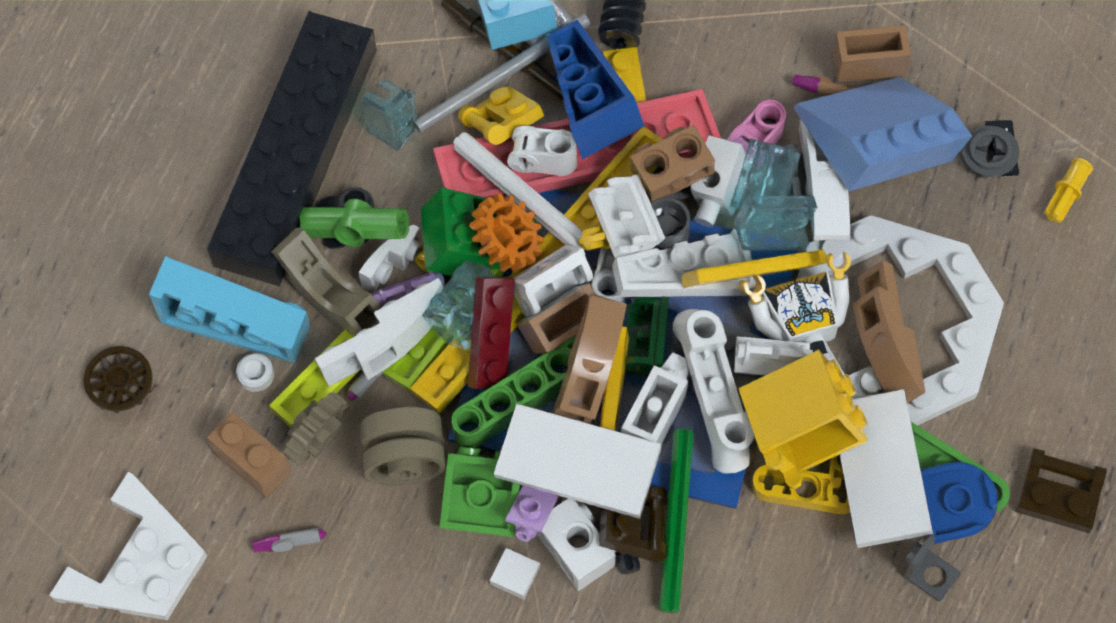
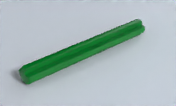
(676, 520)

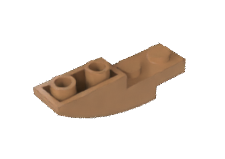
(885, 338)
(590, 359)

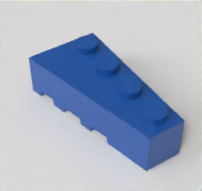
(593, 93)

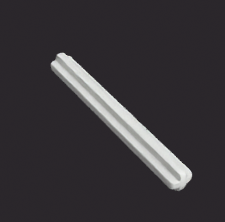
(513, 185)

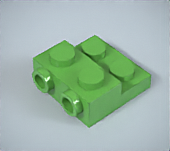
(474, 496)

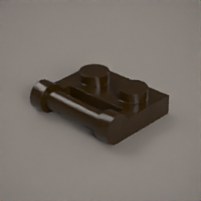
(1058, 501)
(623, 531)

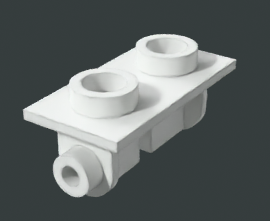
(764, 356)

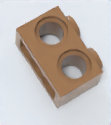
(677, 171)

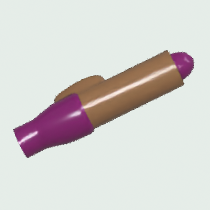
(818, 84)

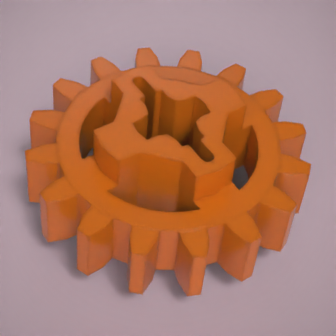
(506, 233)

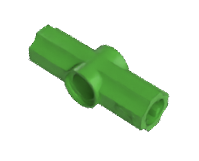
(355, 222)

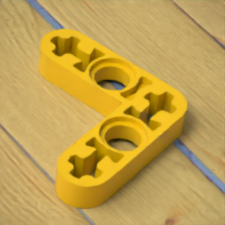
(822, 500)

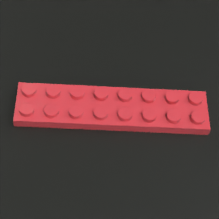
(658, 115)

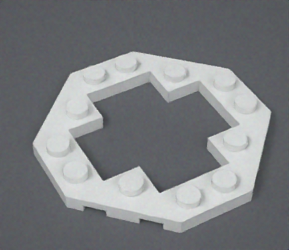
(966, 342)

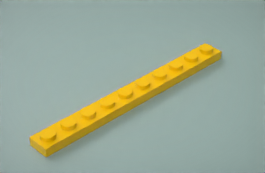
(451, 368)

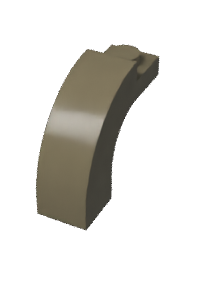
(323, 286)

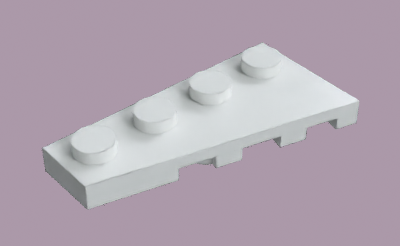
(660, 271)

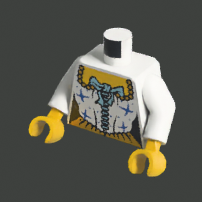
(802, 309)

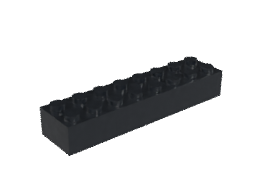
(292, 146)

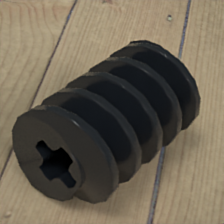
(621, 23)

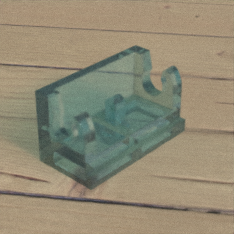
(391, 117)
(764, 172)

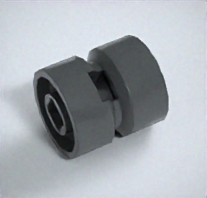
(673, 220)

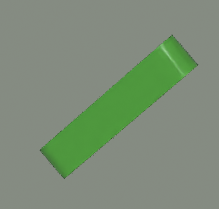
(510, 392)

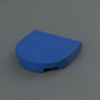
(958, 500)

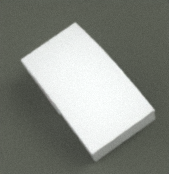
(391, 253)

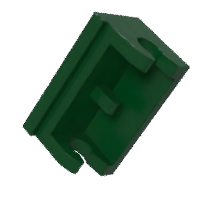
(646, 334)

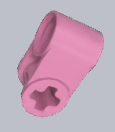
(755, 128)

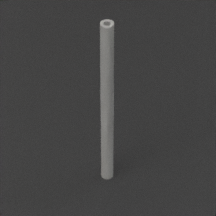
(488, 81)

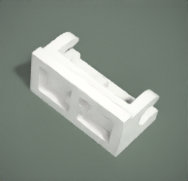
(626, 216)
(551, 278)

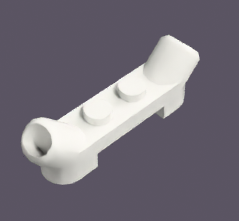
(715, 388)

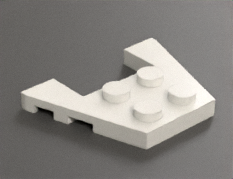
(150, 569)

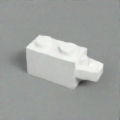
(658, 401)

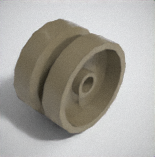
(402, 446)

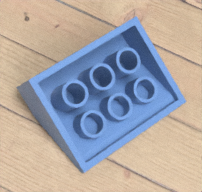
(883, 131)

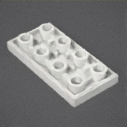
(578, 460)
(885, 475)

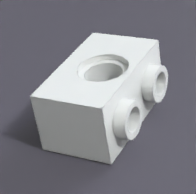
(579, 564)

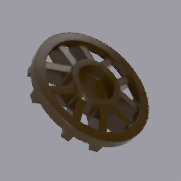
(118, 379)

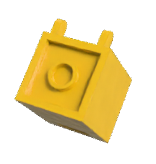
(803, 415)

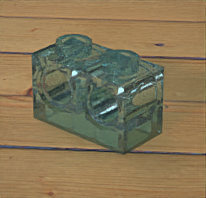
(452, 308)

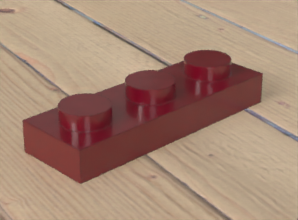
(490, 331)

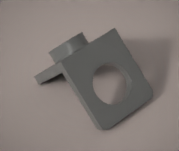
(922, 558)

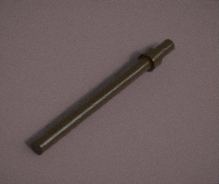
(472, 22)

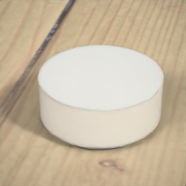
(255, 372)

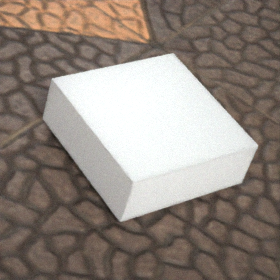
(515, 573)

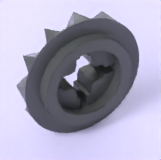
(1004, 145)

